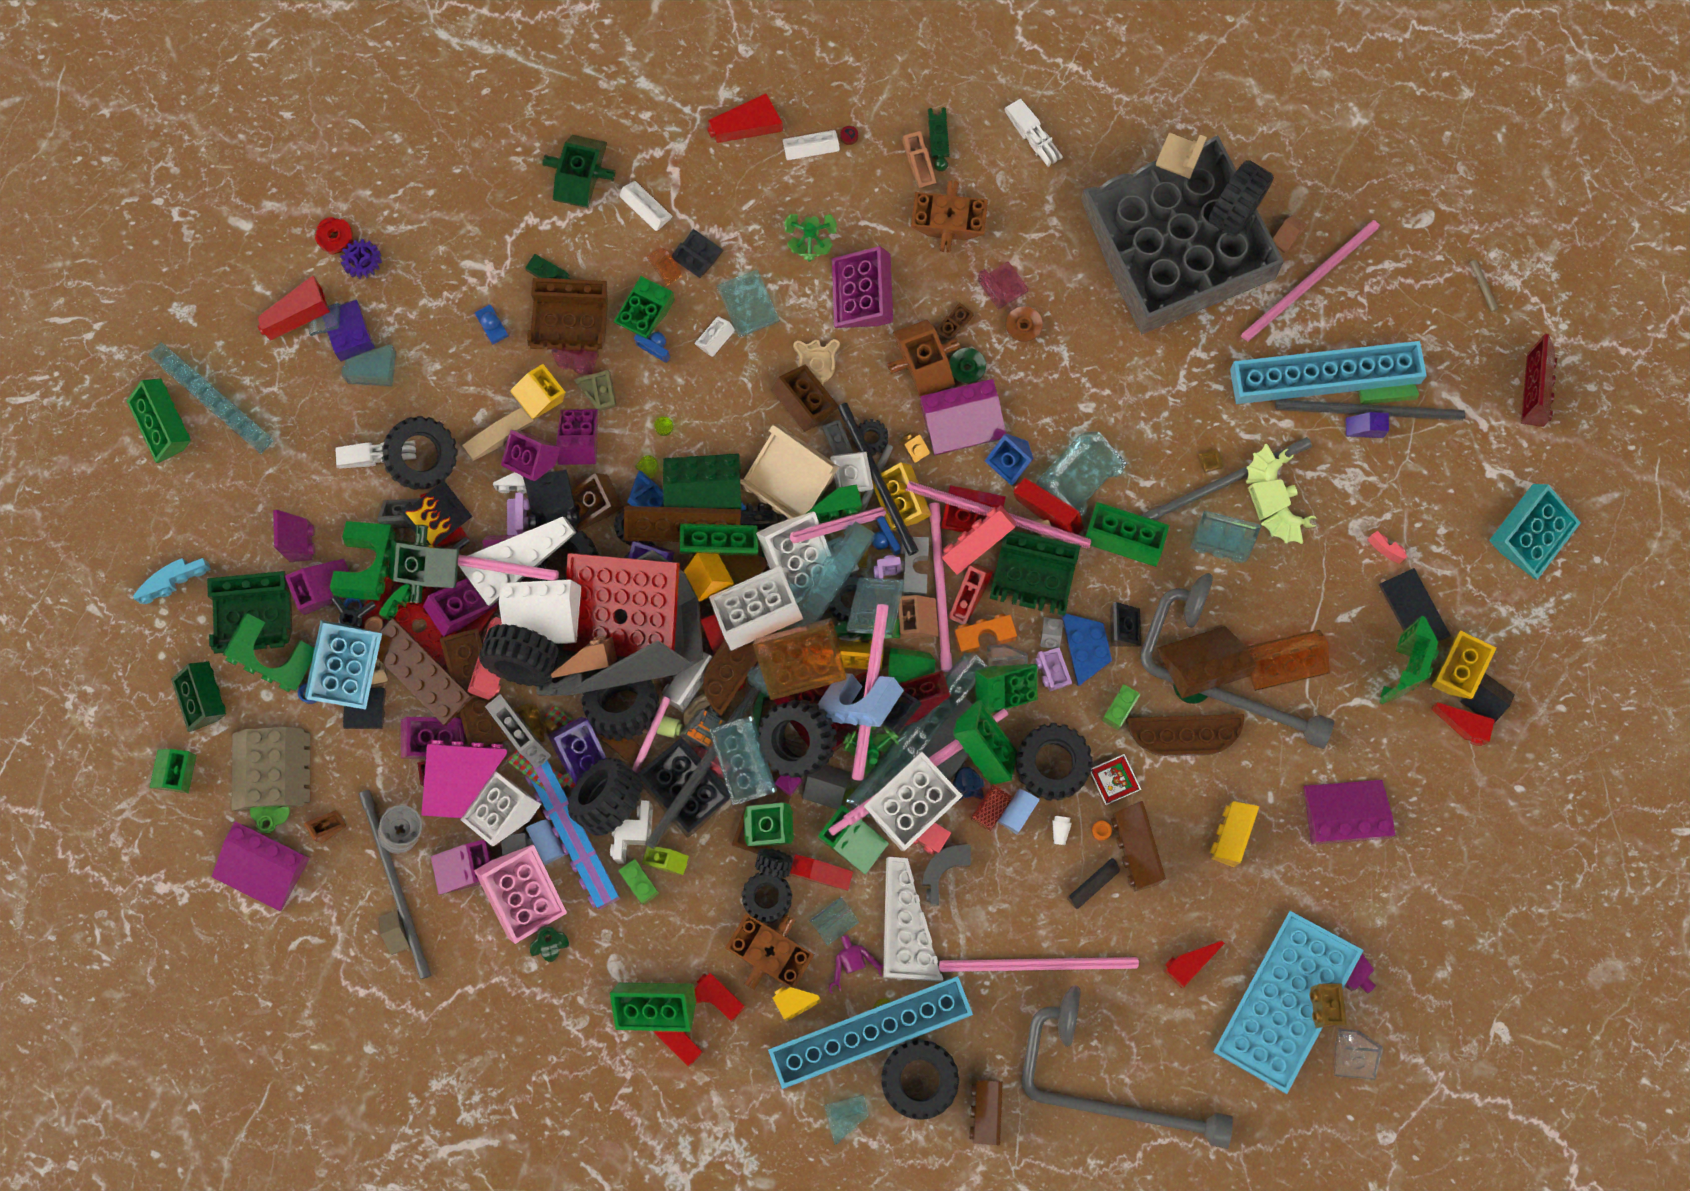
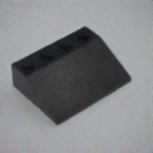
(668, 775)

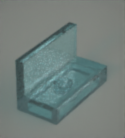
(834, 921)

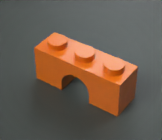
(1000, 627)

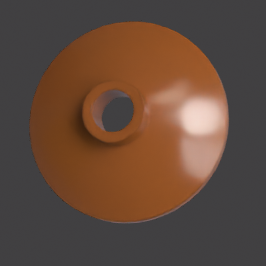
(1026, 316)

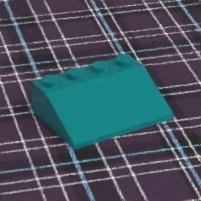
(1535, 530)

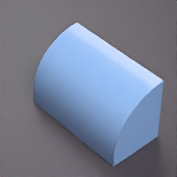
(1018, 811)
(545, 841)

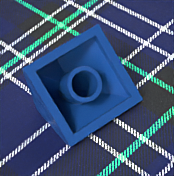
(1010, 457)

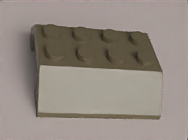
(270, 768)

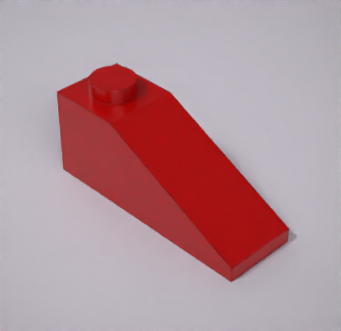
(970, 593)
(1467, 724)
(821, 872)
(1187, 965)

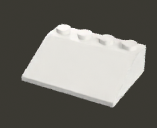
(798, 560)
(543, 607)
(755, 608)
(912, 801)

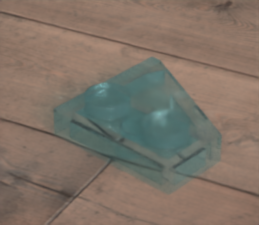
(845, 1116)

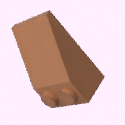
(596, 655)

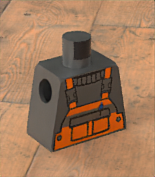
(699, 725)

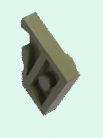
(598, 389)

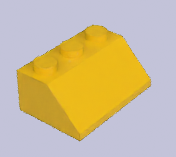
(911, 506)
(1464, 666)
(1234, 833)
(794, 1002)

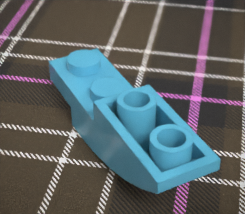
(163, 581)

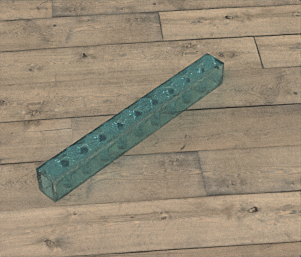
(825, 585)
(918, 734)

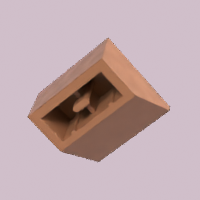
(917, 617)

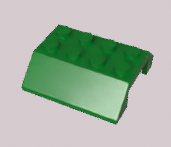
(1420, 645)

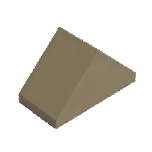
(393, 932)

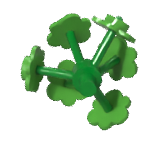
(811, 230)
(875, 745)

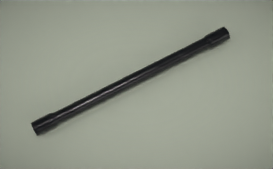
(906, 538)

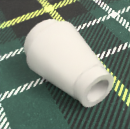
(1061, 829)

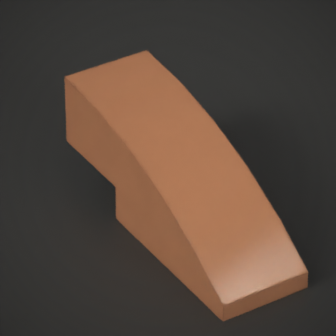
(919, 159)

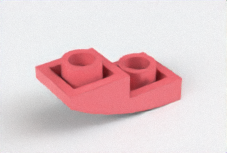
(1393, 552)

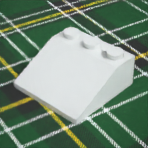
(499, 809)

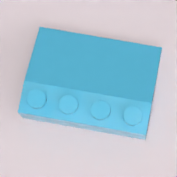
(343, 665)

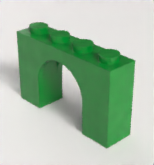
(370, 582)
(241, 651)

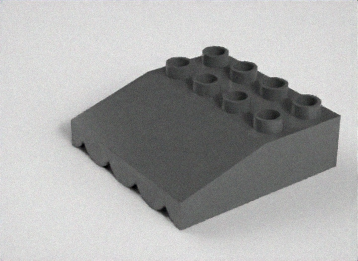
(1163, 245)

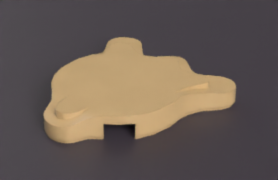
(818, 358)

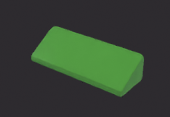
(1388, 394)

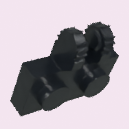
(759, 518)

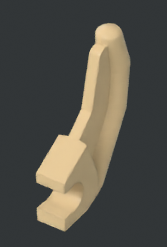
(697, 704)

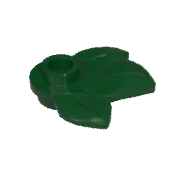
(548, 946)

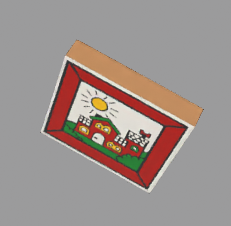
(1114, 780)

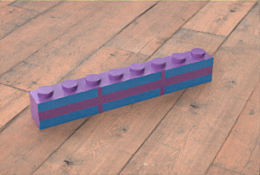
(574, 838)

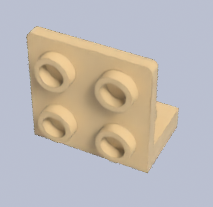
(1180, 154)

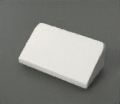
(715, 336)

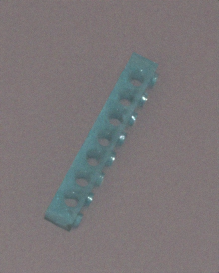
(211, 398)

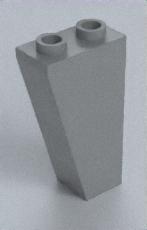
(518, 731)

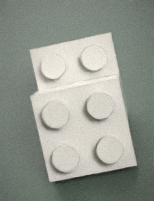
(632, 832)

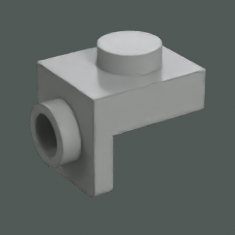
(1051, 633)

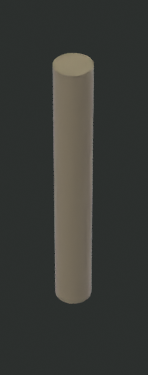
(1484, 286)

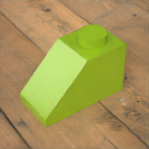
(665, 860)

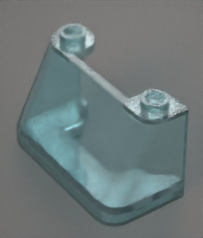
(1082, 470)

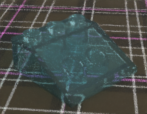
(1224, 536)

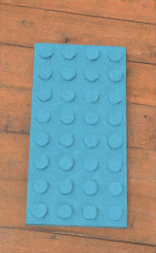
(1274, 1019)

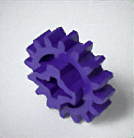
(363, 261)

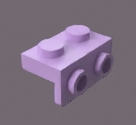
(517, 514)
(888, 566)
(1053, 669)

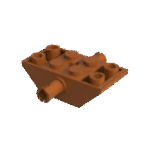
(949, 216)
(930, 372)
(754, 938)

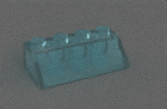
(741, 761)

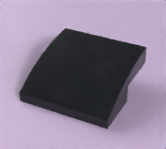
(697, 253)
(367, 718)

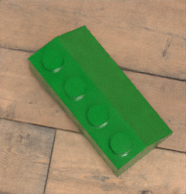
(158, 419)
(1127, 534)
(718, 539)
(986, 744)
(653, 1006)

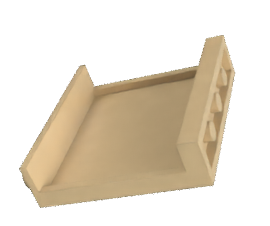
(789, 474)

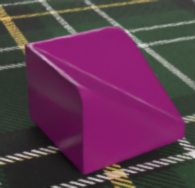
(788, 784)

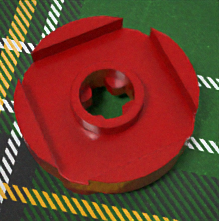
(337, 244)

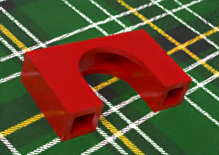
(708, 991)

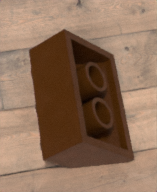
(804, 397)
(986, 1112)

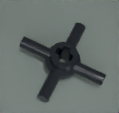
(351, 613)

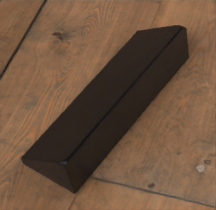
(1094, 883)

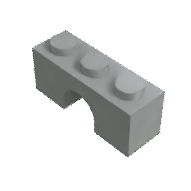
(914, 582)

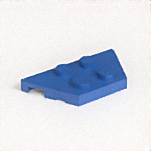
(645, 492)
(1086, 646)

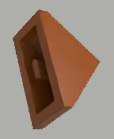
(325, 826)

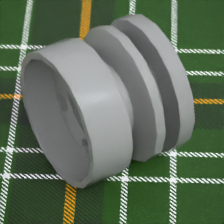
(397, 818)

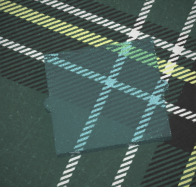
(326, 322)

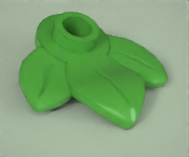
(273, 814)

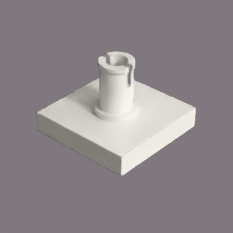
(853, 470)

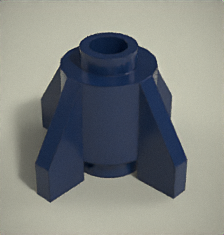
(969, 783)

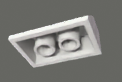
(686, 684)

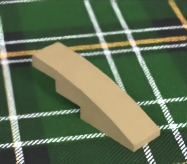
(497, 433)

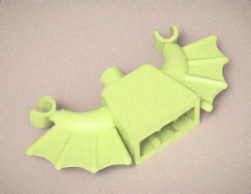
(1273, 497)

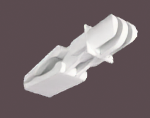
(1029, 129)
(368, 455)

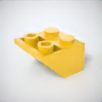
(538, 392)

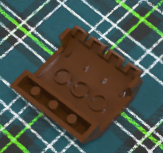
(568, 314)

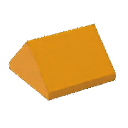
(707, 575)

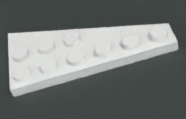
(524, 549)
(906, 935)

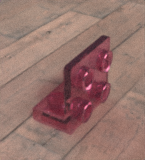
(1002, 285)
(580, 361)

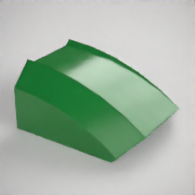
(909, 664)
(768, 824)

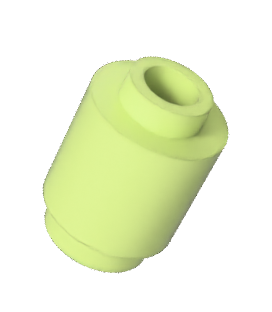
(670, 727)

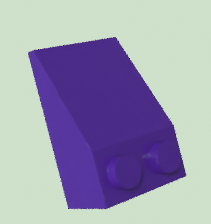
(352, 335)
(577, 747)

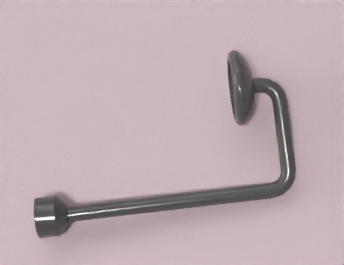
(1316, 729)
(1216, 1128)

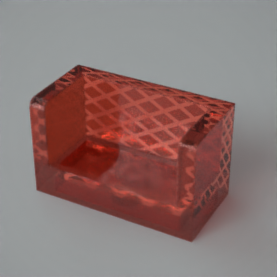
(991, 808)

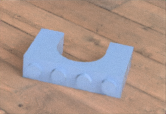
(869, 710)

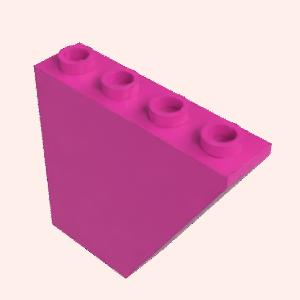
(457, 775)

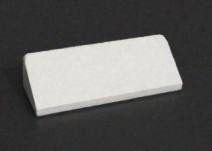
(811, 145)
(645, 205)

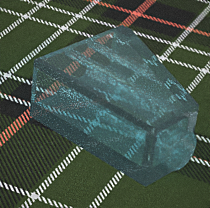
(371, 367)

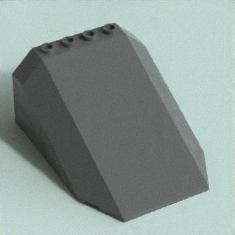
(646, 664)

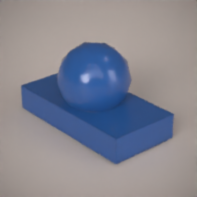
(491, 324)
(654, 345)
(885, 537)

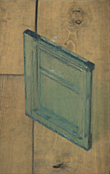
(748, 303)
(868, 595)

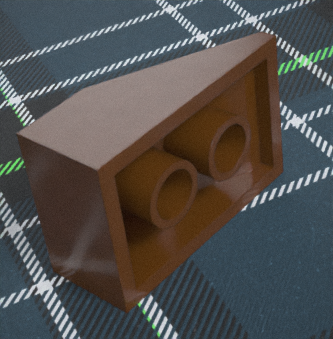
(595, 500)

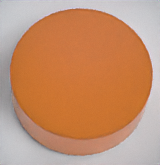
(1101, 830)

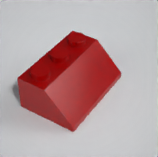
(962, 520)

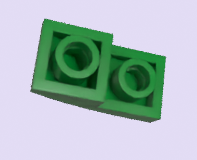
(400, 597)

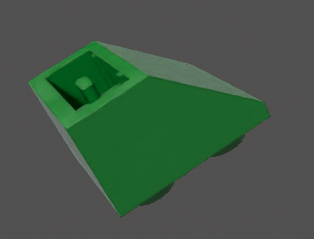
(173, 770)

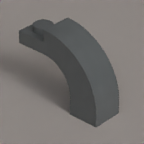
(947, 858)

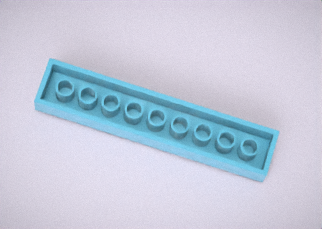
(1327, 372)
(870, 1032)

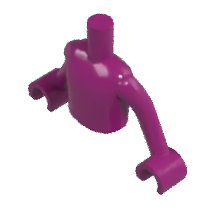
(852, 960)

